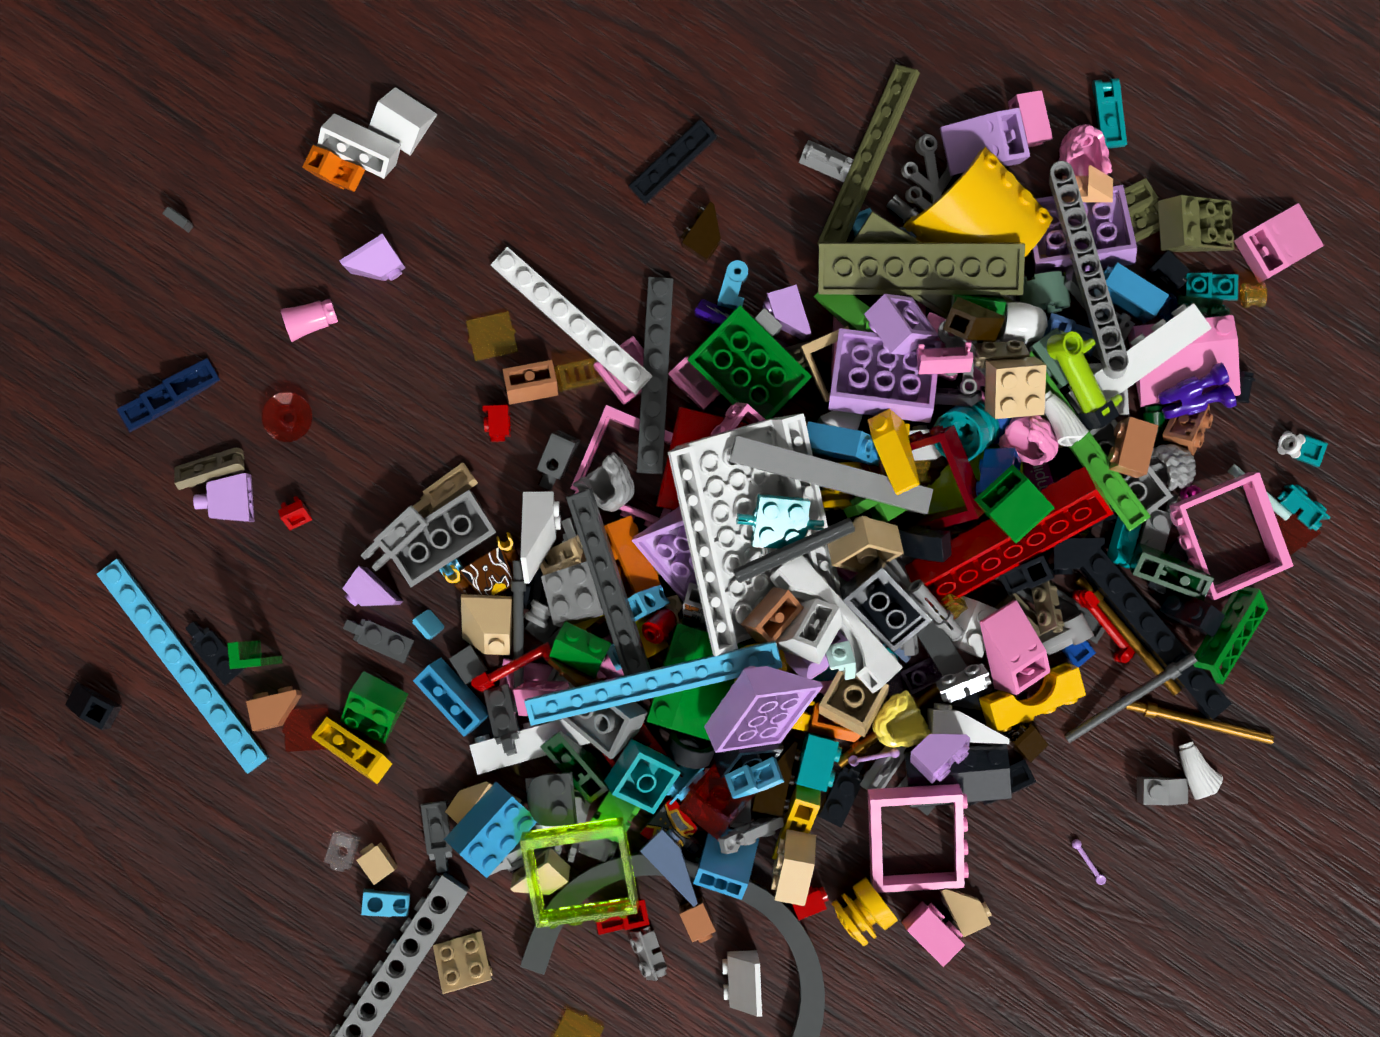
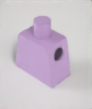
(228, 498)

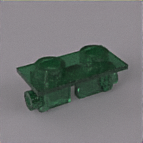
(1207, 306)

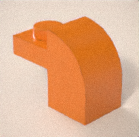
(333, 169)

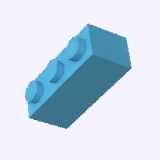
(452, 696)

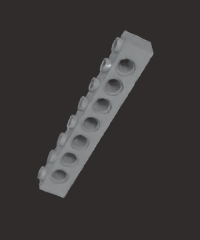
(443, 886)

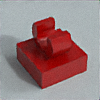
(294, 514)

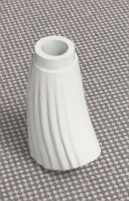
(1063, 420)
(1200, 776)

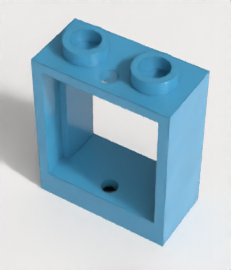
(1133, 293)
(842, 443)

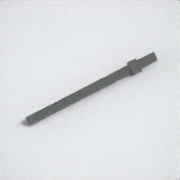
(518, 587)
(1172, 671)

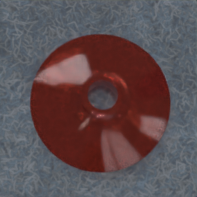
(274, 417)

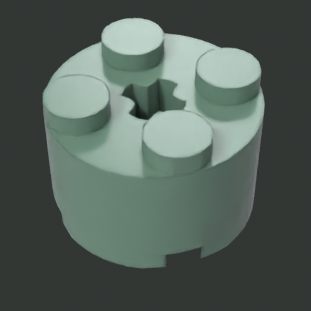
(1046, 291)

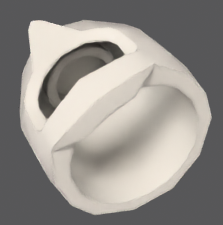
(1023, 323)

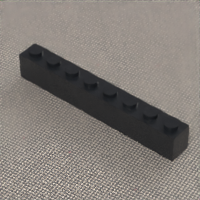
(1153, 633)

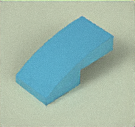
(754, 779)

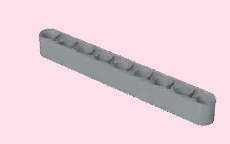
(1092, 280)

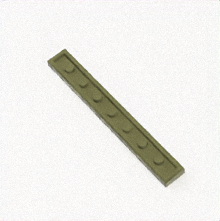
(869, 154)

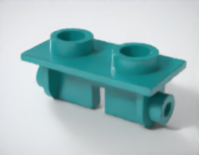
(1311, 512)

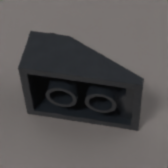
(885, 604)

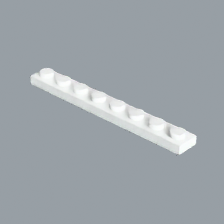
(571, 321)

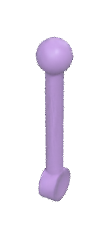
(854, 761)
(1100, 879)

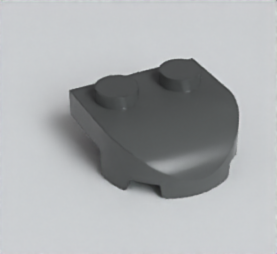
(552, 799)

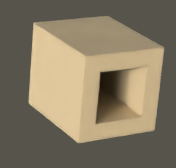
(376, 862)

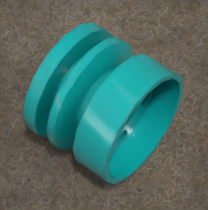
(974, 427)

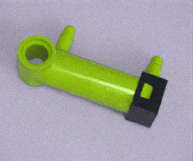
(1069, 351)

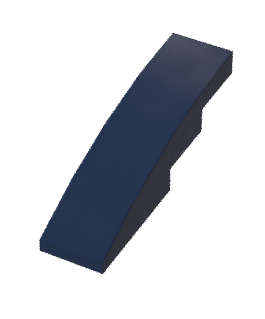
(168, 395)

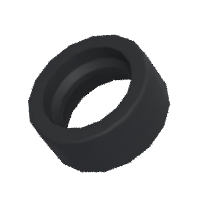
(688, 756)

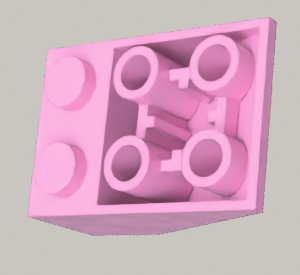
(1278, 243)
(1013, 649)

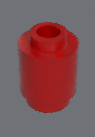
(659, 625)

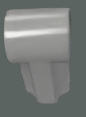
(1074, 632)

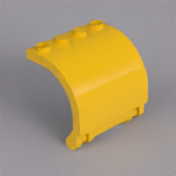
(983, 207)

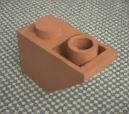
(272, 710)

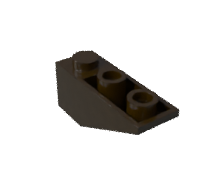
(775, 799)

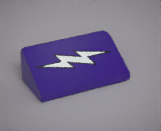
(711, 312)

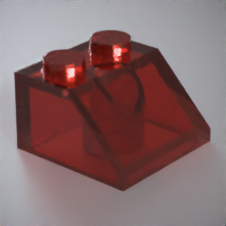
(712, 805)

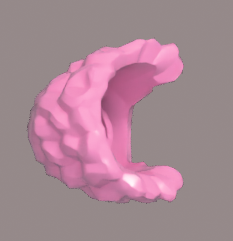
(1085, 147)
(1032, 439)

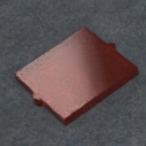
(1295, 532)
(301, 726)

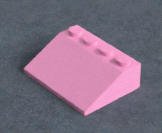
(1196, 360)

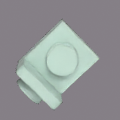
(842, 658)

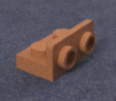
(1188, 429)

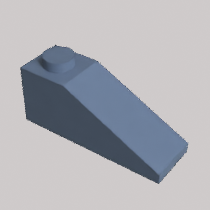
(668, 858)

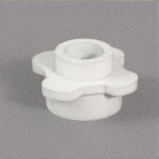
(1284, 444)

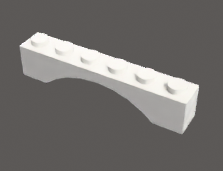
(873, 661)

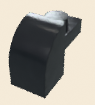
(1028, 574)

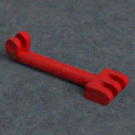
(1088, 600)
(487, 681)

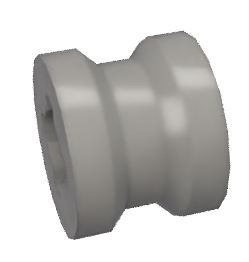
(538, 614)

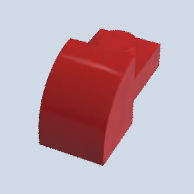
(630, 922)

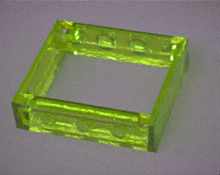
(573, 834)

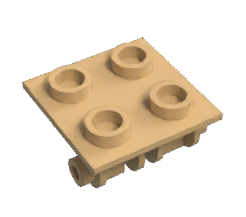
(462, 962)

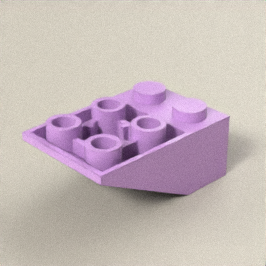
(998, 132)

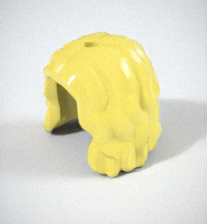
(900, 722)

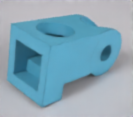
(734, 277)
(647, 602)
(385, 903)

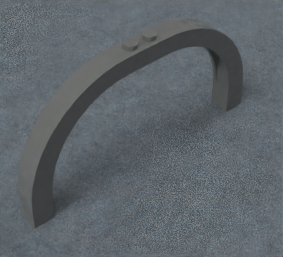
(811, 984)

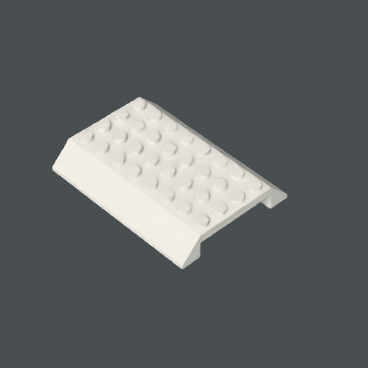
(709, 499)

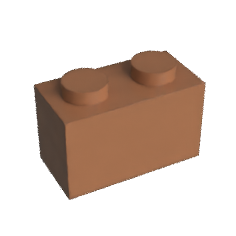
(530, 382)
(1132, 447)
(772, 615)
(697, 920)

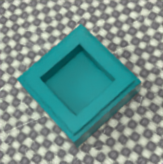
(1312, 451)

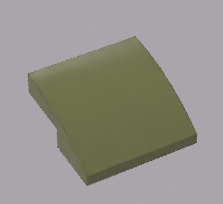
(1143, 209)

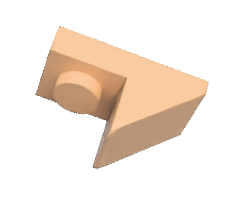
(1094, 187)

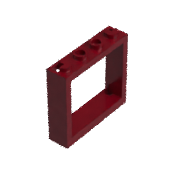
(962, 473)

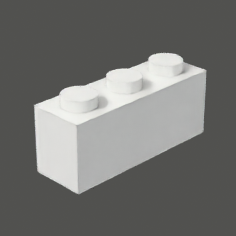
(359, 145)

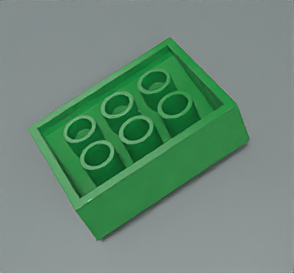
(749, 365)
(691, 708)

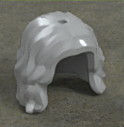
(1173, 465)
(609, 484)

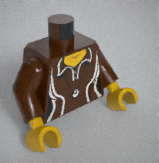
(488, 574)

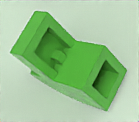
(878, 510)

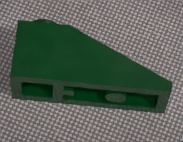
(1169, 572)
(586, 769)

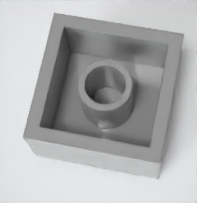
(572, 595)

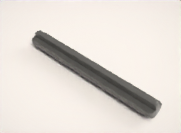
(794, 550)

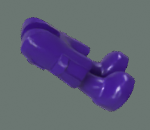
(1191, 395)

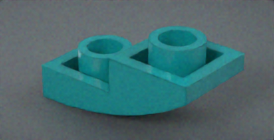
(1212, 286)

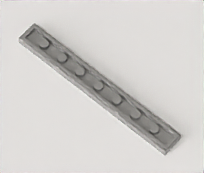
(827, 474)

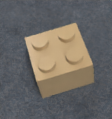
(1015, 387)
(866, 543)
(852, 703)
(794, 867)

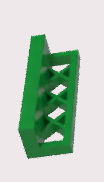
(1238, 613)
(249, 654)

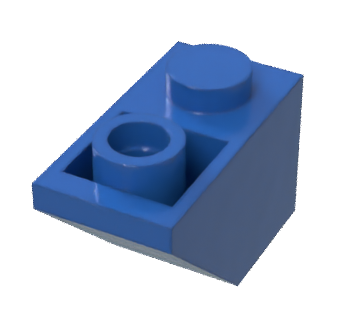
(994, 464)

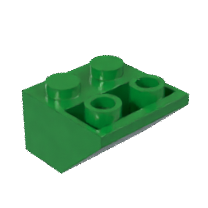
(1014, 504)
(373, 707)

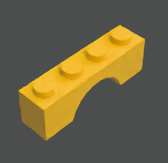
(1058, 688)

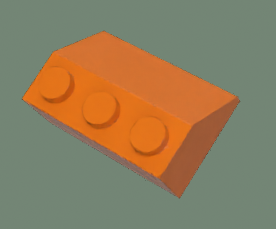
(633, 566)

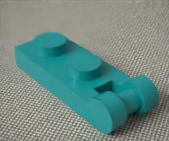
(1110, 112)
(1122, 544)

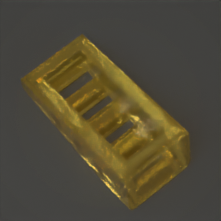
(561, 378)

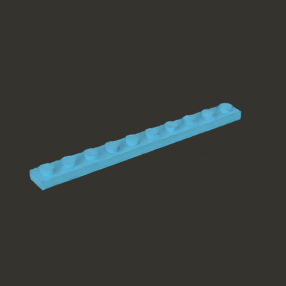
(182, 666)
(650, 683)

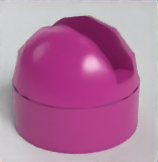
(1192, 491)

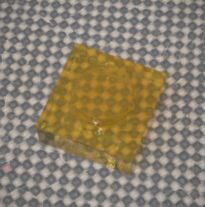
(954, 604)

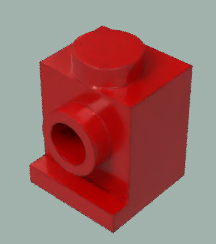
(497, 422)
(814, 903)

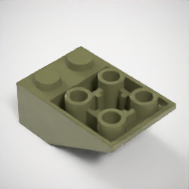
(1195, 224)

